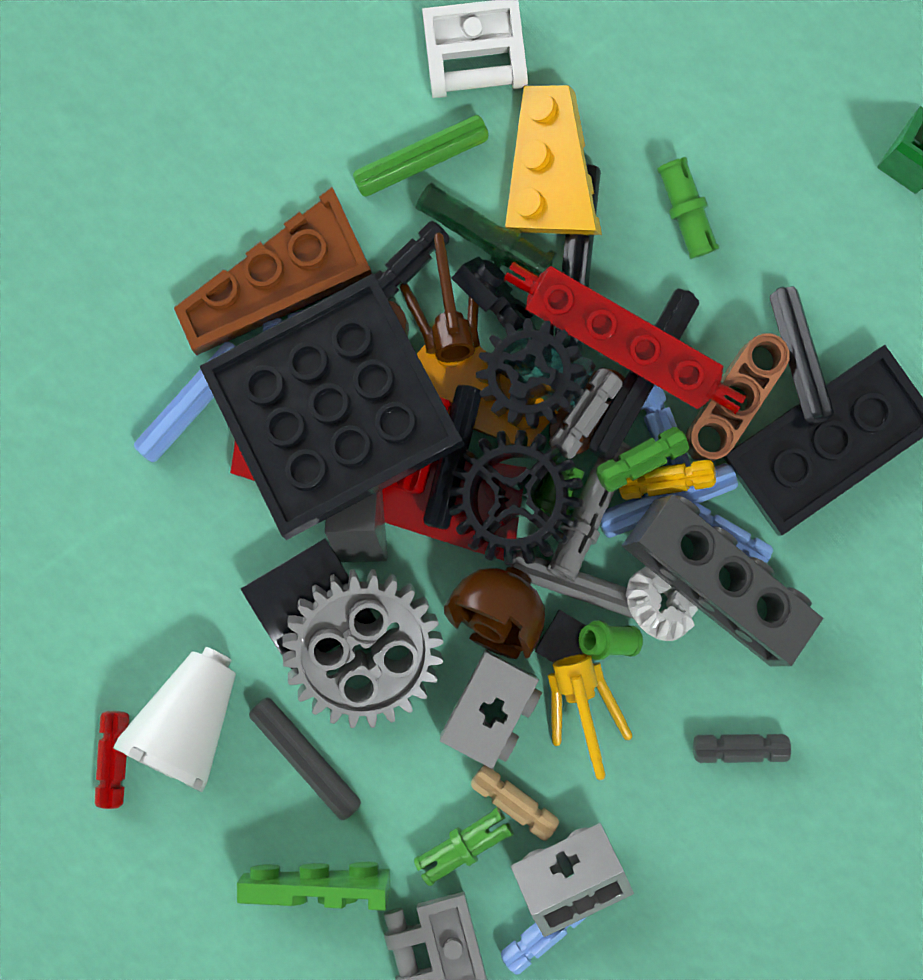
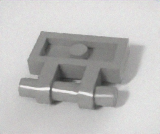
(448, 936)

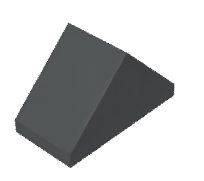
(359, 531)

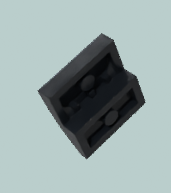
(278, 591)

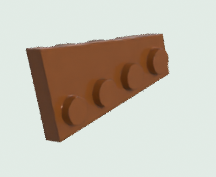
(290, 271)

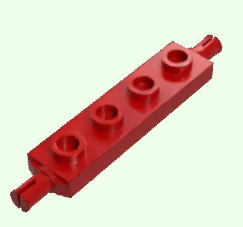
(624, 337)

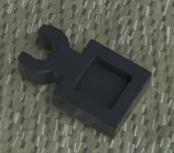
(486, 286)

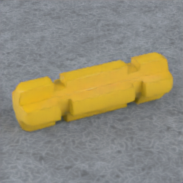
(671, 480)

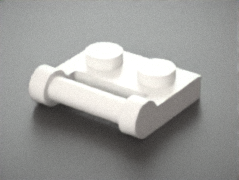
(472, 32)

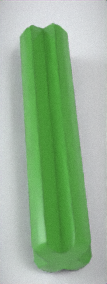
(421, 155)

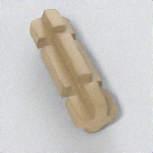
(515, 803)

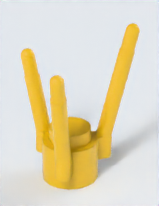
(576, 679)

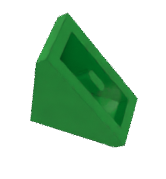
(905, 156)

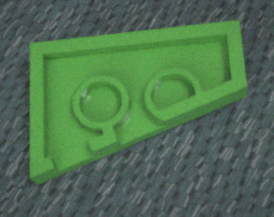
(333, 888)

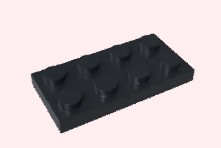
(804, 466)

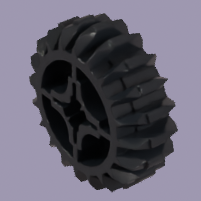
(499, 514)

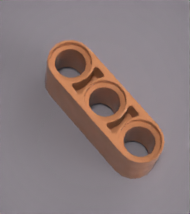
(756, 386)

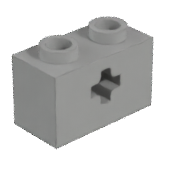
(466, 725)
(563, 900)

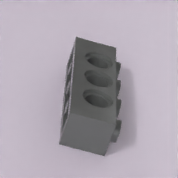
(658, 546)

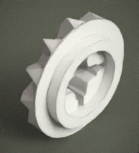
(644, 604)

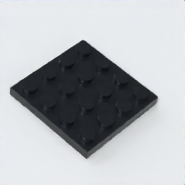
(330, 407)

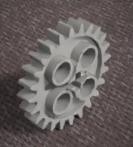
(334, 617)

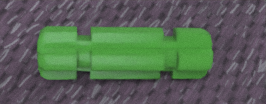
(642, 459)

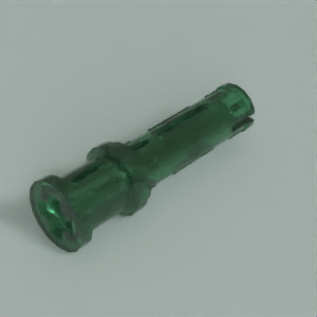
(502, 244)

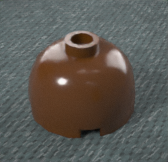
(499, 609)

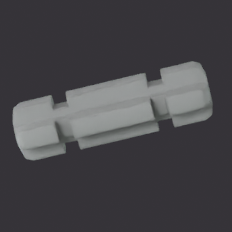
(586, 412)

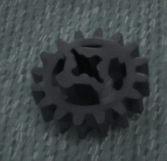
(525, 392)

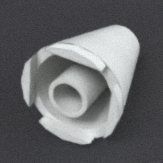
(183, 720)

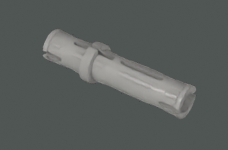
(569, 557)

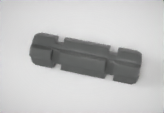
(742, 748)

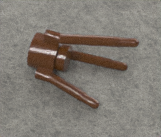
(451, 335)

